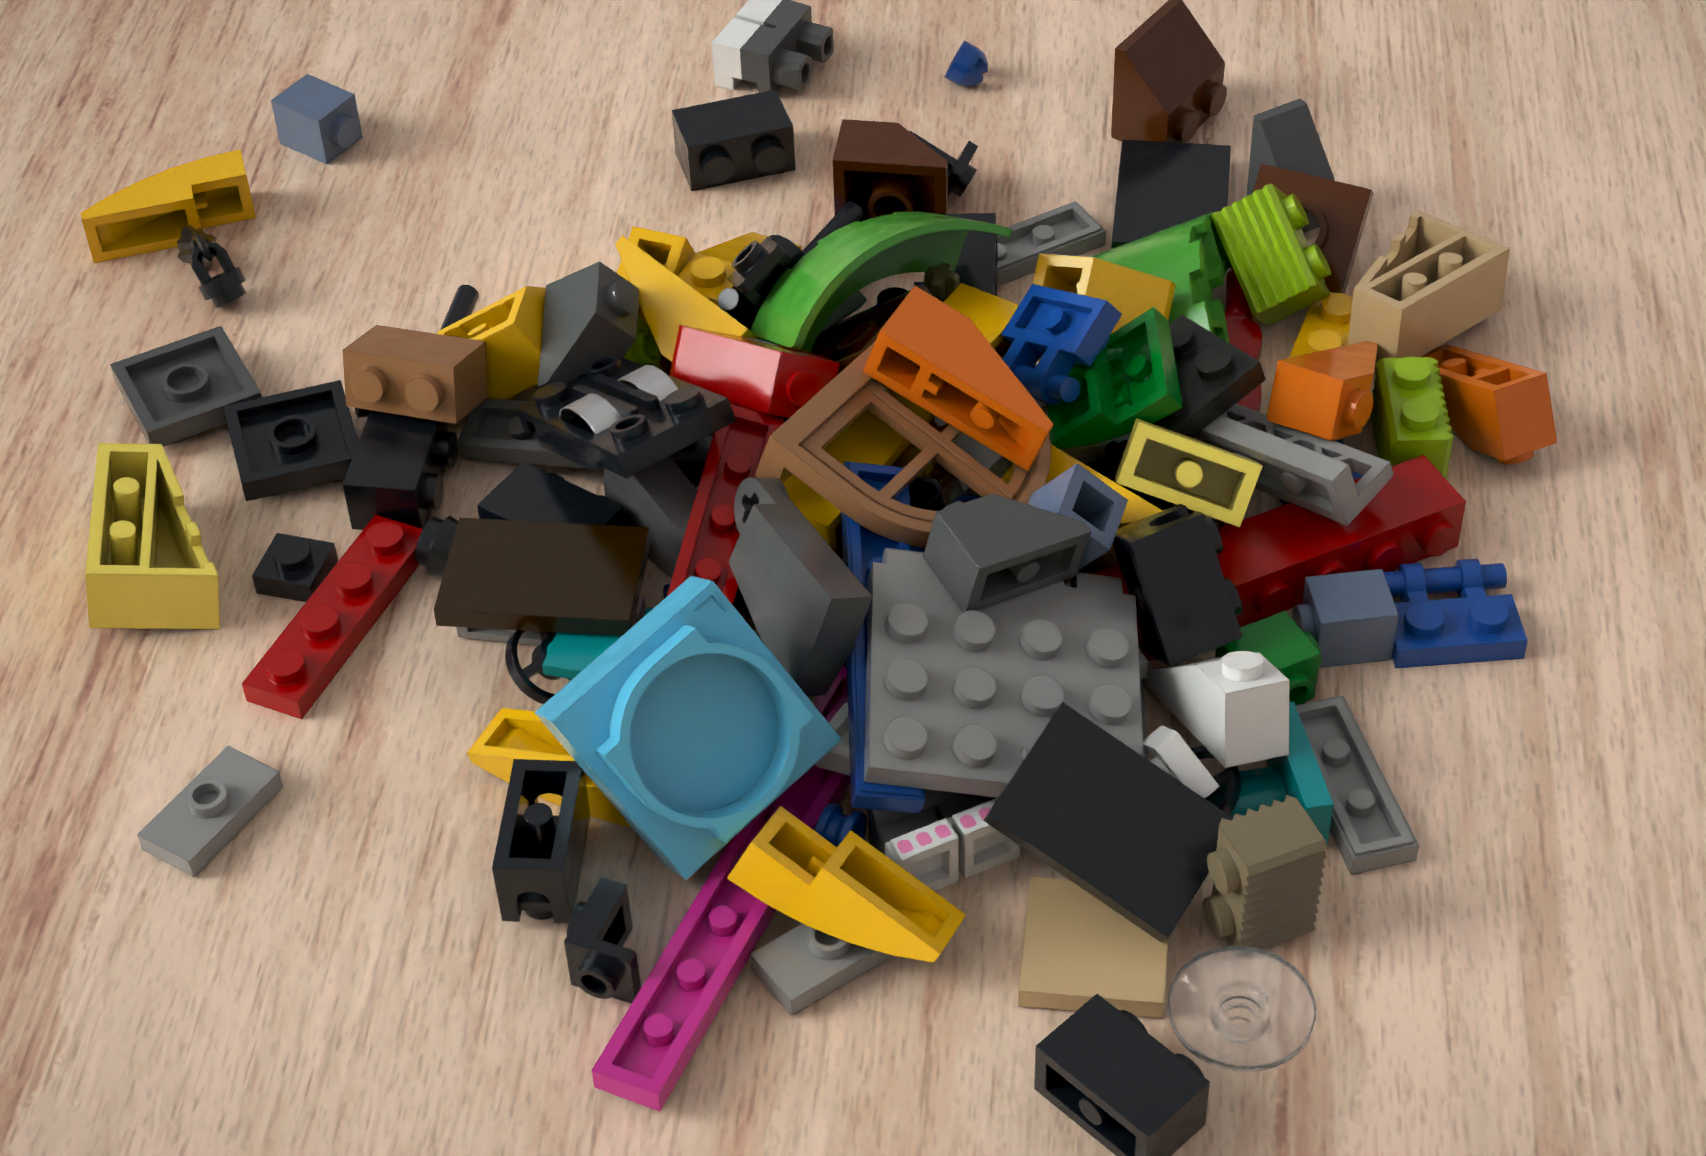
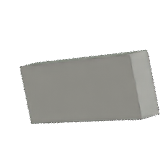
(1058, 232)
(1365, 813)

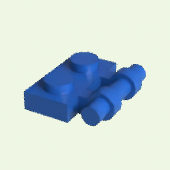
(1065, 331)
(1455, 628)

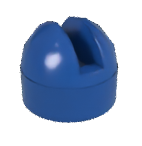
(967, 66)

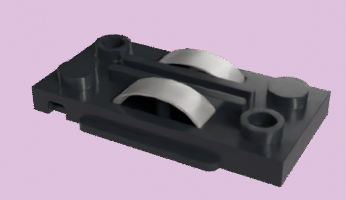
(623, 416)

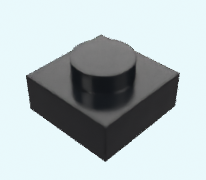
(294, 567)

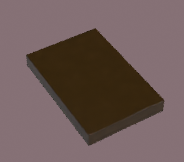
(543, 576)

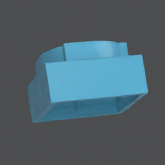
(689, 725)

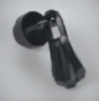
(199, 250)

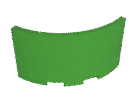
(853, 259)
(1191, 259)

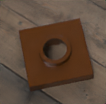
(1339, 211)

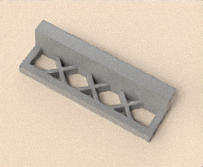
(1300, 465)

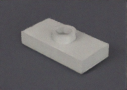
(210, 811)
(810, 965)

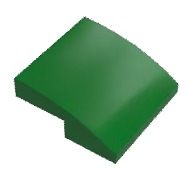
(1125, 382)

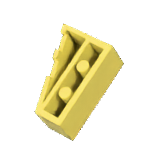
(144, 548)

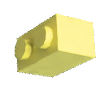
(1188, 472)

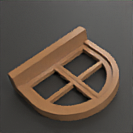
(800, 445)

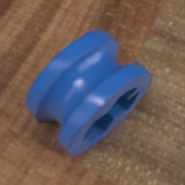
(835, 825)

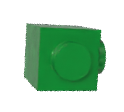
(1286, 648)

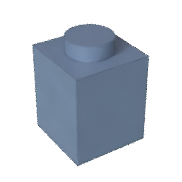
(317, 118)
(1086, 499)
(1349, 617)

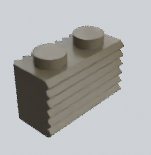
(1265, 876)

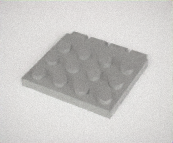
(970, 691)

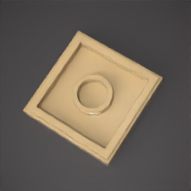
(1087, 949)

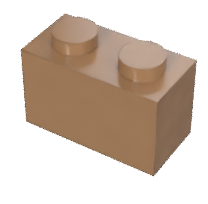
(415, 373)

